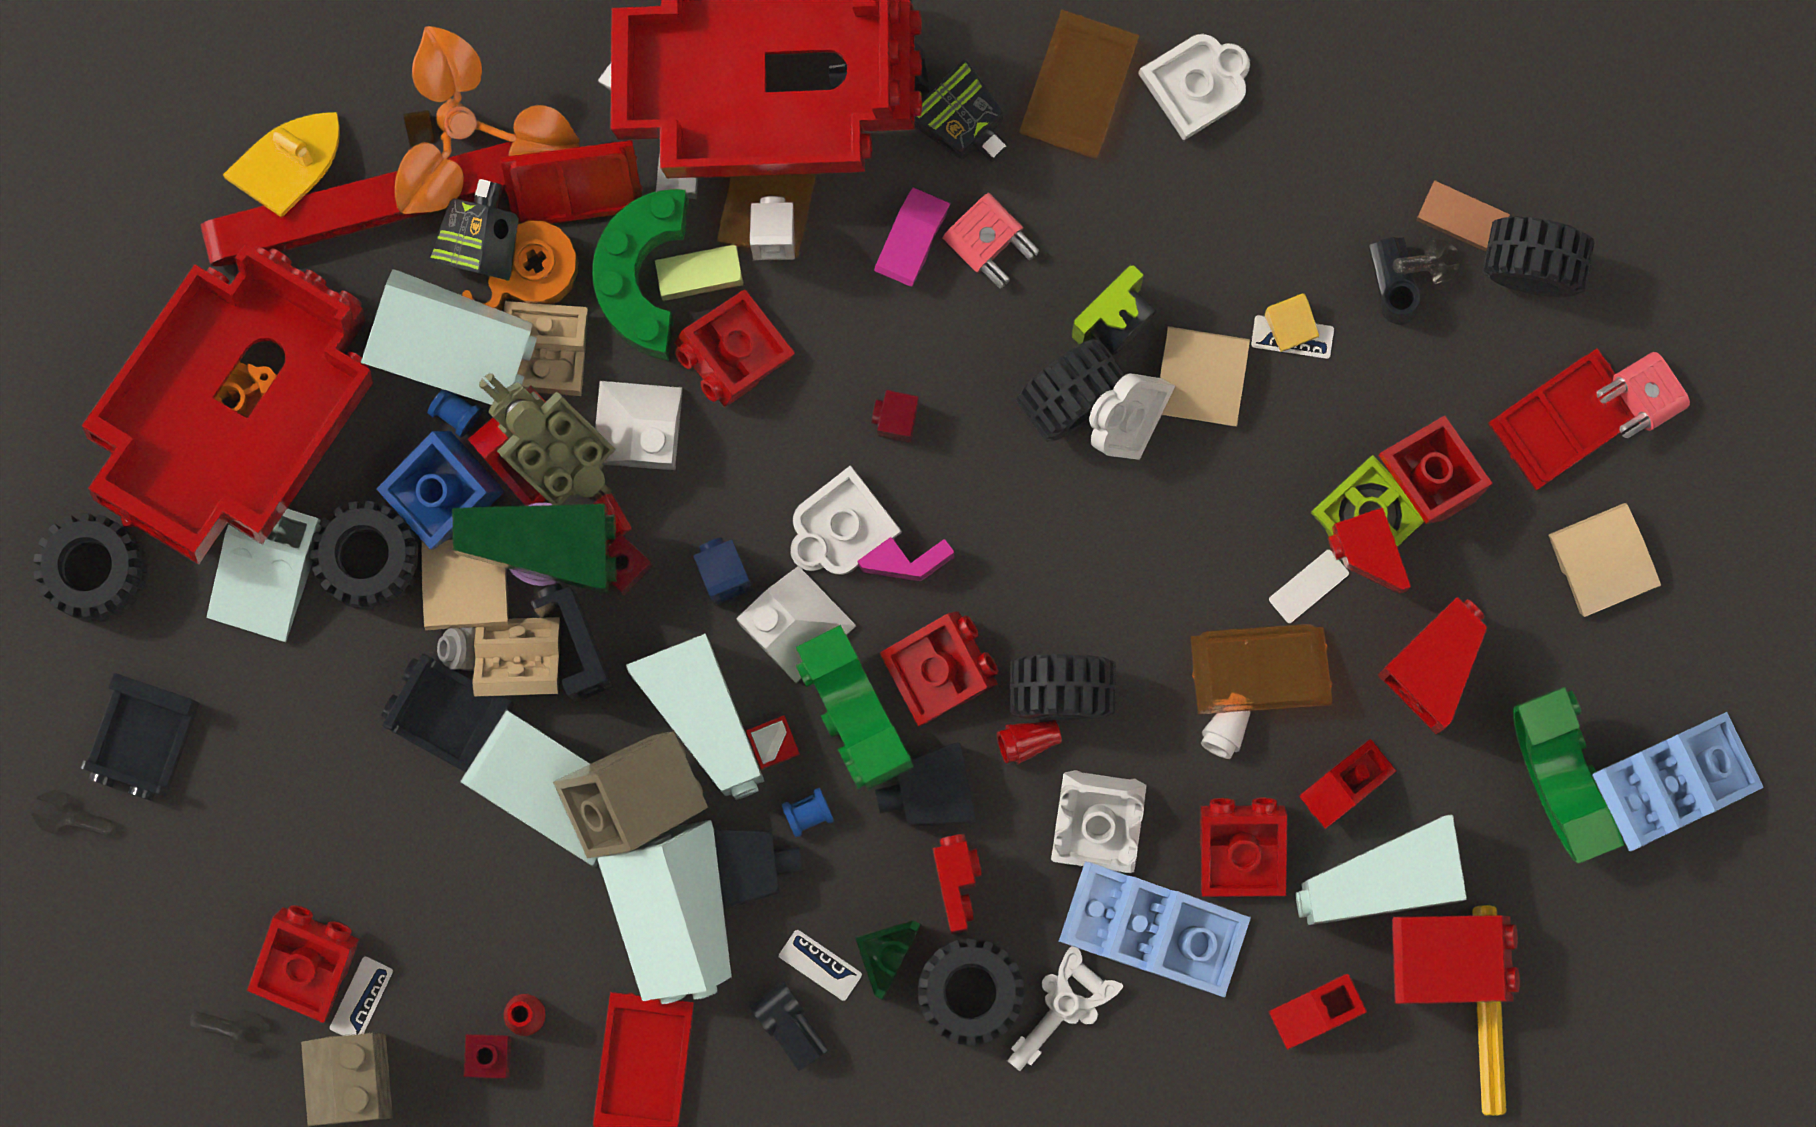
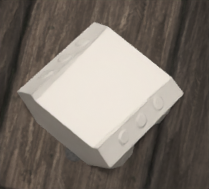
(1099, 821)

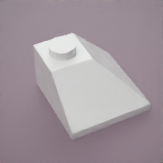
(639, 423)
(789, 616)

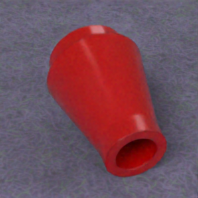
(1026, 740)
(535, 1017)

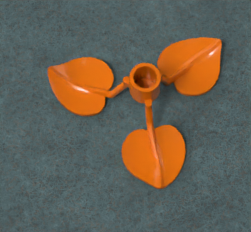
(443, 70)

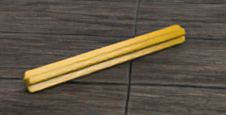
(1491, 1046)

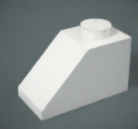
(772, 229)

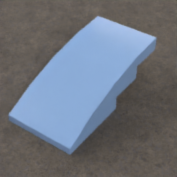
(1678, 781)
(1154, 929)

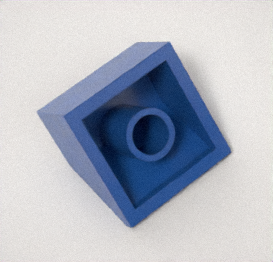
(435, 480)

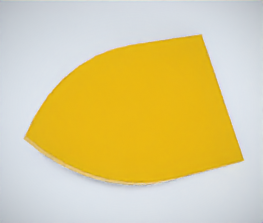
(287, 161)

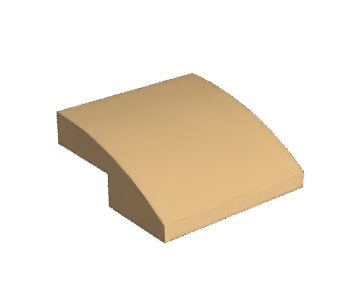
(559, 346)
(1206, 375)
(1604, 559)
(462, 590)
(518, 658)

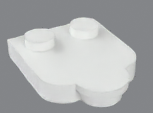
(1197, 82)
(1128, 415)
(840, 525)

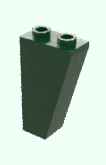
(543, 541)

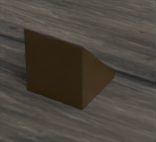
(419, 127)

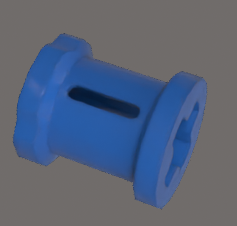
(455, 411)
(807, 812)

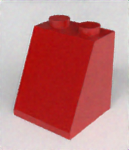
(1437, 664)
(1454, 959)

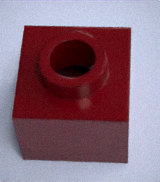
(895, 415)
(637, 567)
(501, 1049)

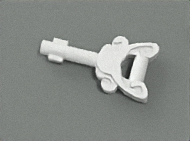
(1064, 1005)

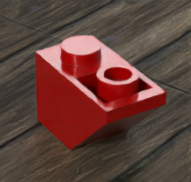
(1317, 1011)

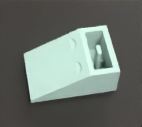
(263, 584)

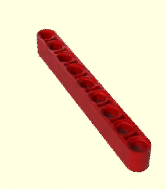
(335, 211)

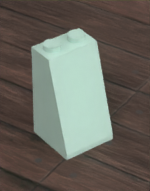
(445, 338)
(697, 704)
(518, 775)
(1395, 877)
(671, 912)

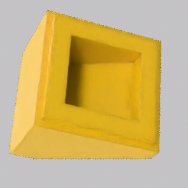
(1291, 322)

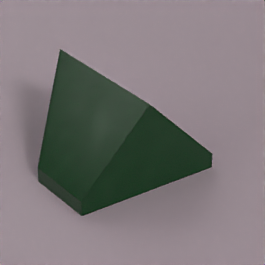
(884, 953)

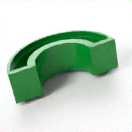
(618, 260)
(854, 712)
(1563, 781)

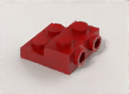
(732, 348)
(940, 667)
(1243, 848)
(956, 872)
(303, 962)

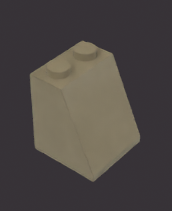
(631, 795)
(346, 1079)

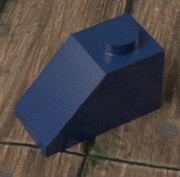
(722, 570)

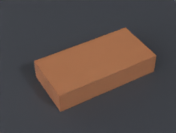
(1459, 215)

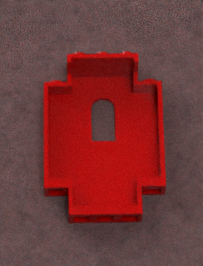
(700, 83)
(192, 463)

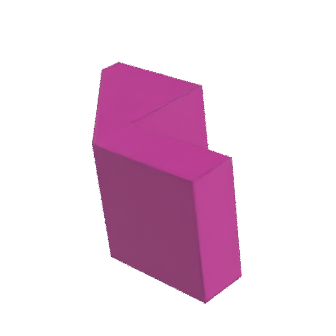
(911, 237)
(890, 561)

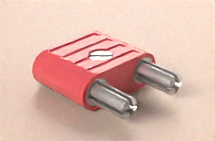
(984, 234)
(1649, 393)

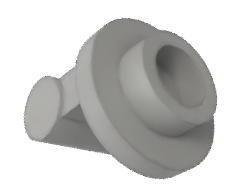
(457, 648)

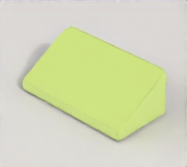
(699, 272)

